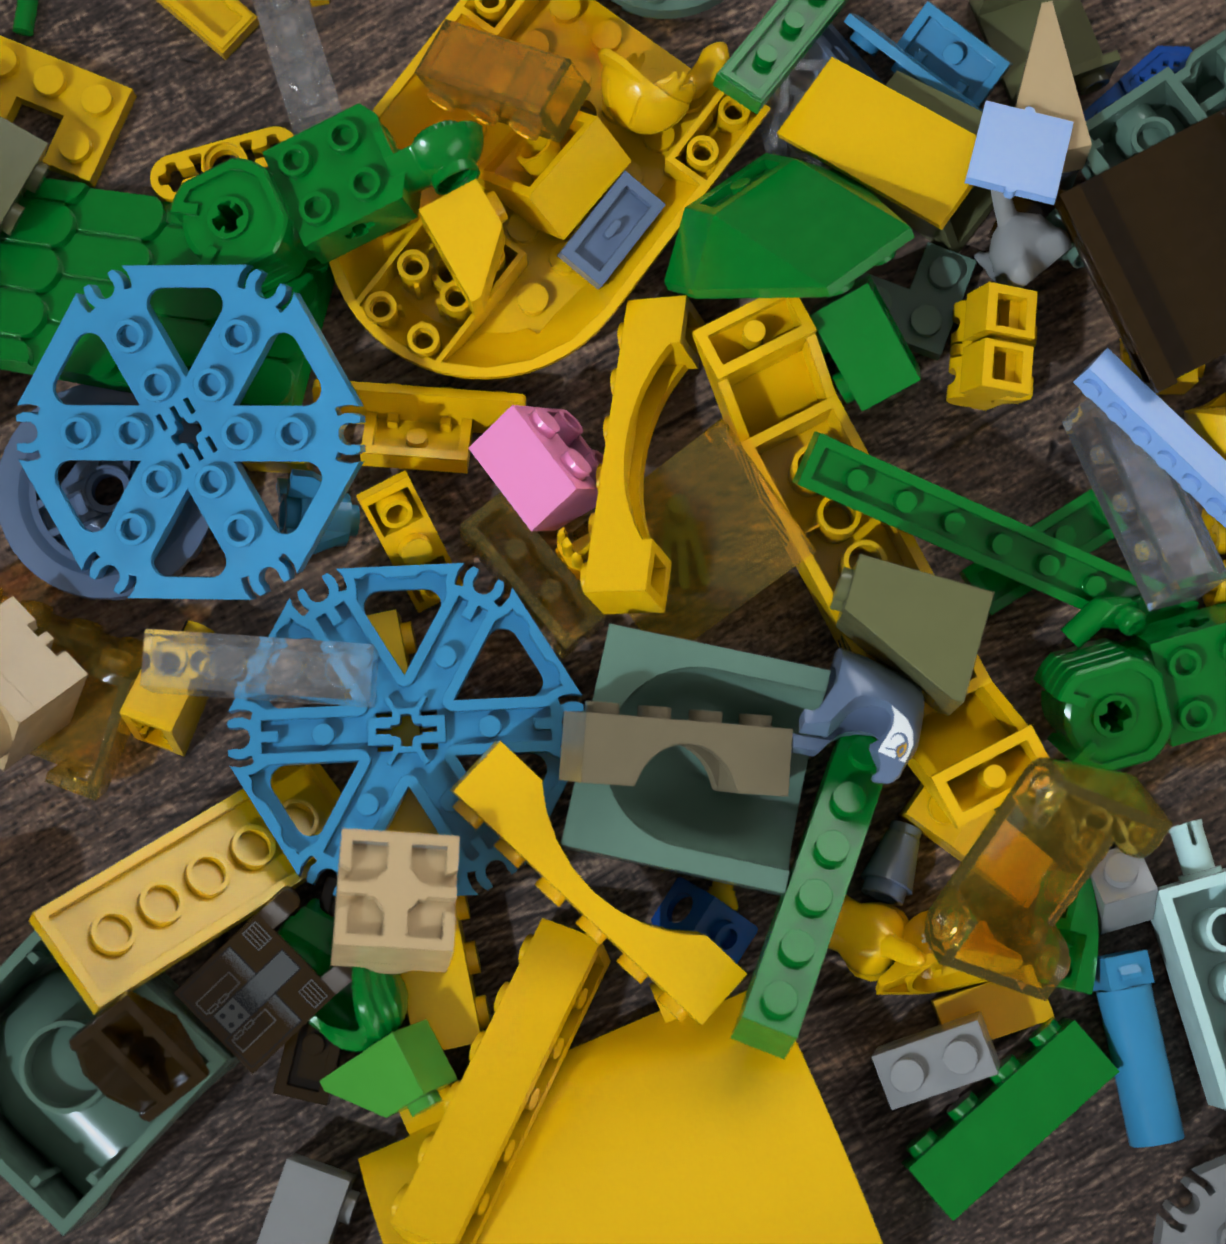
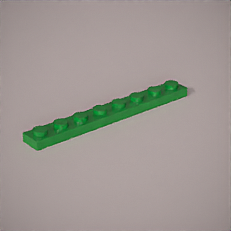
(966, 527)

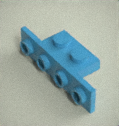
(938, 54)

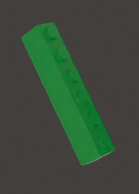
(812, 900)

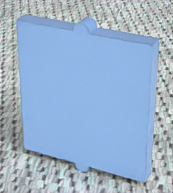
(1019, 152)

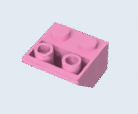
(540, 465)

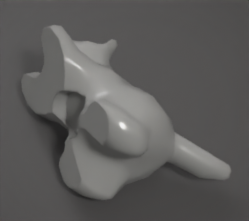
(1021, 244)

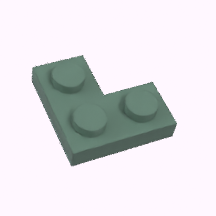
(926, 308)

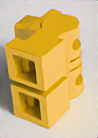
(993, 347)

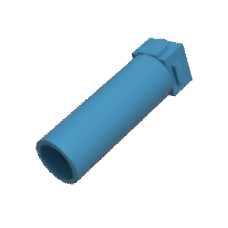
(1137, 1048)

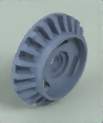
(37, 538)

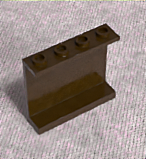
(1158, 249)

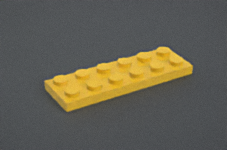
(180, 890)

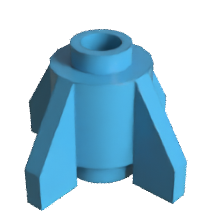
(295, 498)

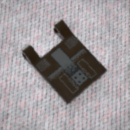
(259, 987)

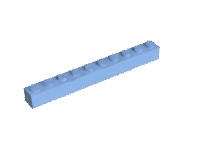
(1157, 430)

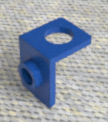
(709, 917)

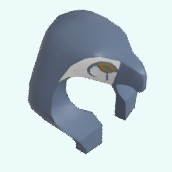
(869, 702)

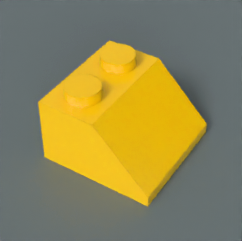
(554, 181)

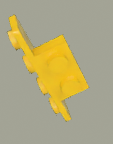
(423, 424)

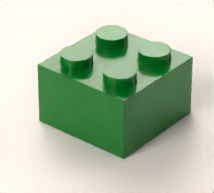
(865, 345)

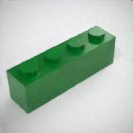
(1008, 1116)

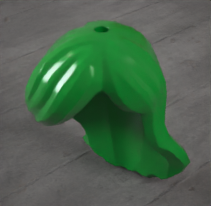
(366, 1007)

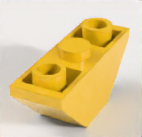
(405, 530)

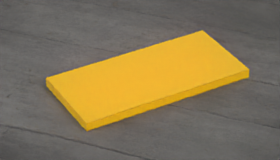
(883, 142)

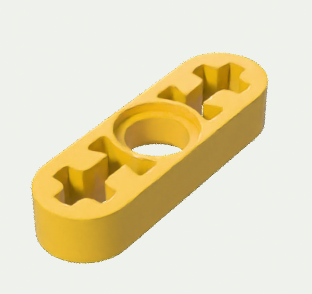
(207, 155)

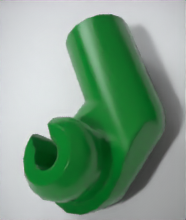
(1105, 613)

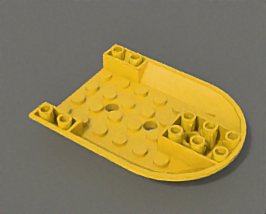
(537, 301)

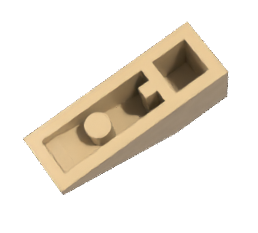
(1050, 85)

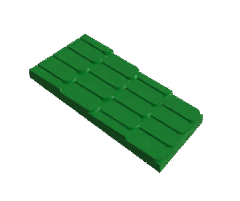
(82, 233)

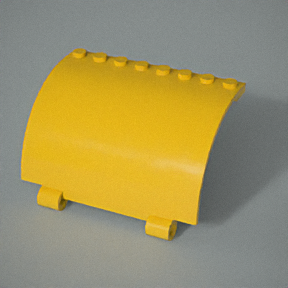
(663, 1143)

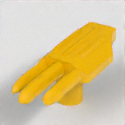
(572, 553)

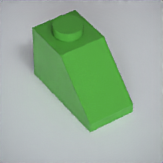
(395, 1073)

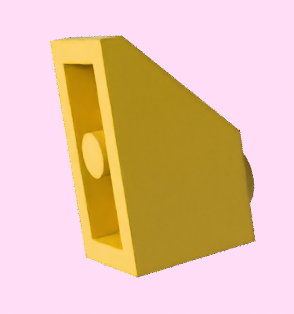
(468, 238)

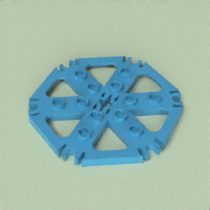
(201, 395)
(429, 685)

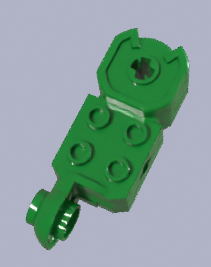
(321, 192)
(1135, 696)

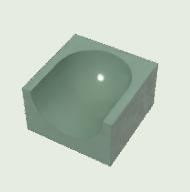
(672, 812)
(57, 1130)

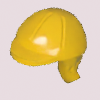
(655, 98)

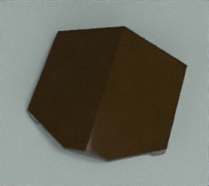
(139, 1055)

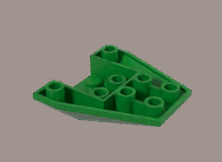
(782, 234)

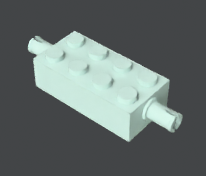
(1192, 942)

